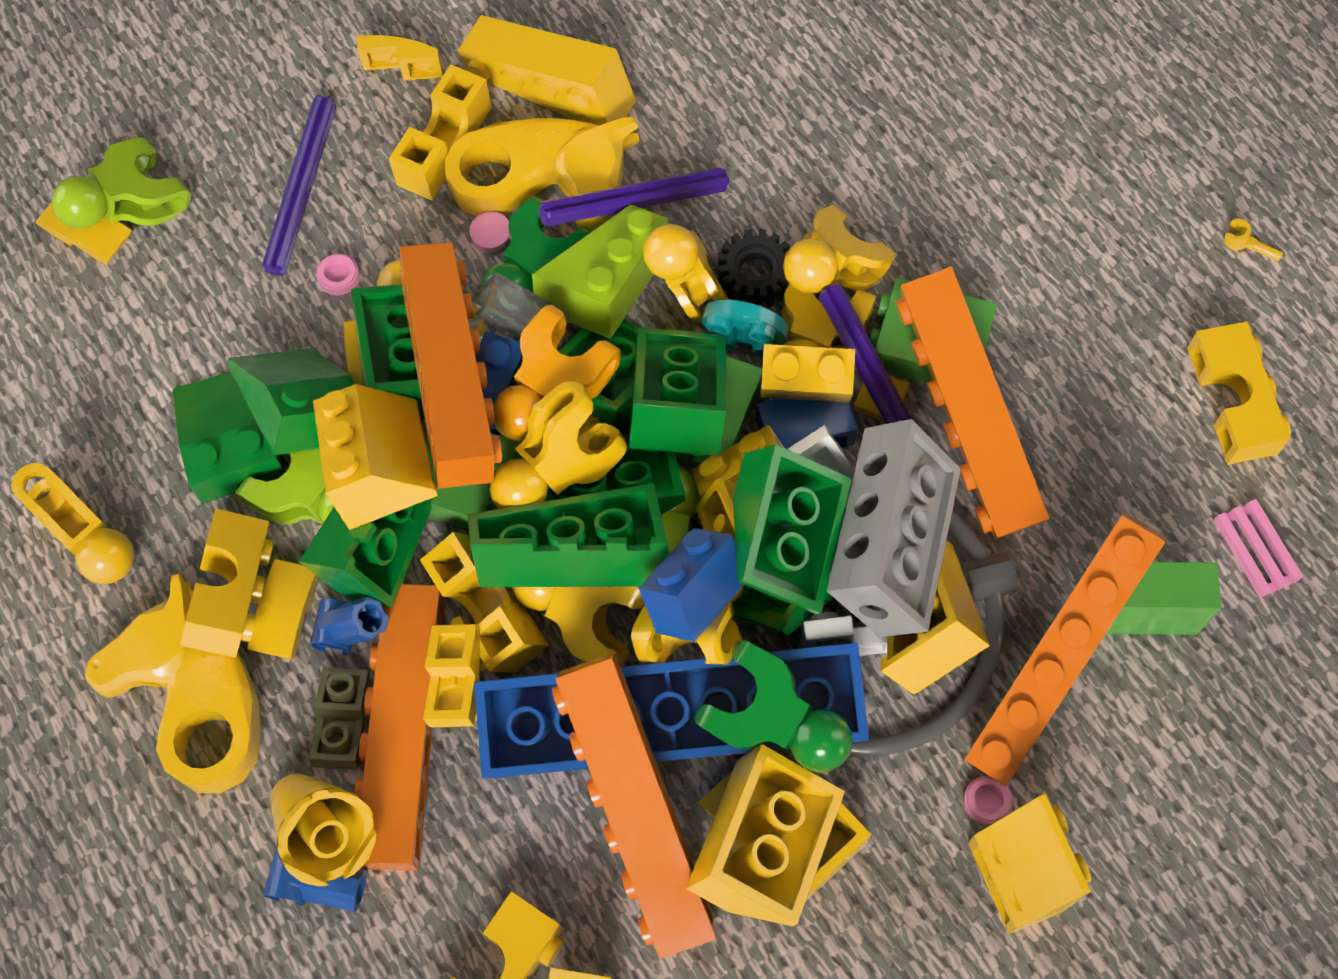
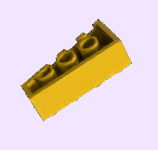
(550, 69)

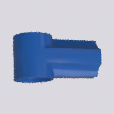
(347, 623)
(339, 894)

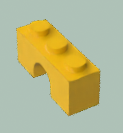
(458, 107)
(1234, 359)
(220, 614)
(505, 627)
(524, 937)

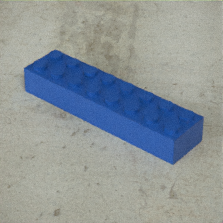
(528, 735)

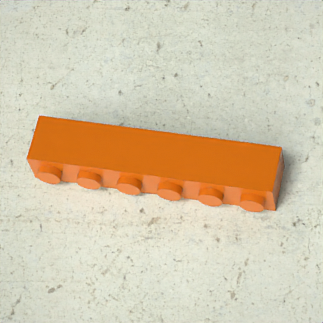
(447, 366)
(972, 404)
(1065, 648)
(398, 737)
(635, 804)

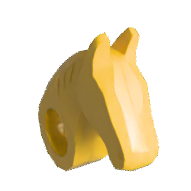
(539, 154)
(198, 687)

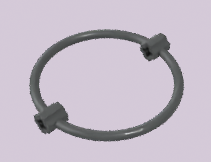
(987, 580)

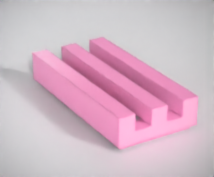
(1283, 557)

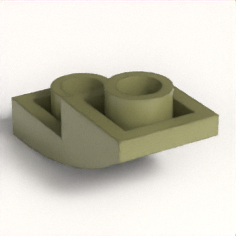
(339, 718)

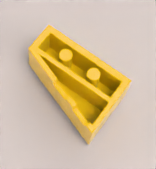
(952, 636)

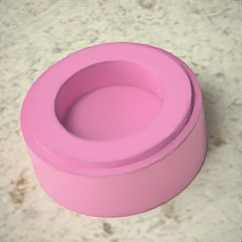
(490, 232)
(338, 274)
(987, 800)

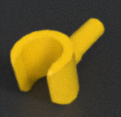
(1247, 241)

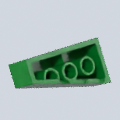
(571, 541)
(371, 556)

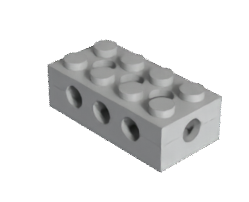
(894, 529)

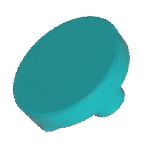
(745, 325)

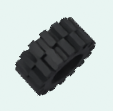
(748, 248)

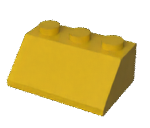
(372, 453)
(766, 838)

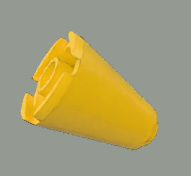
(320, 829)

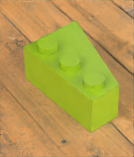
(601, 272)

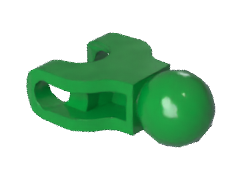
(529, 246)
(815, 736)

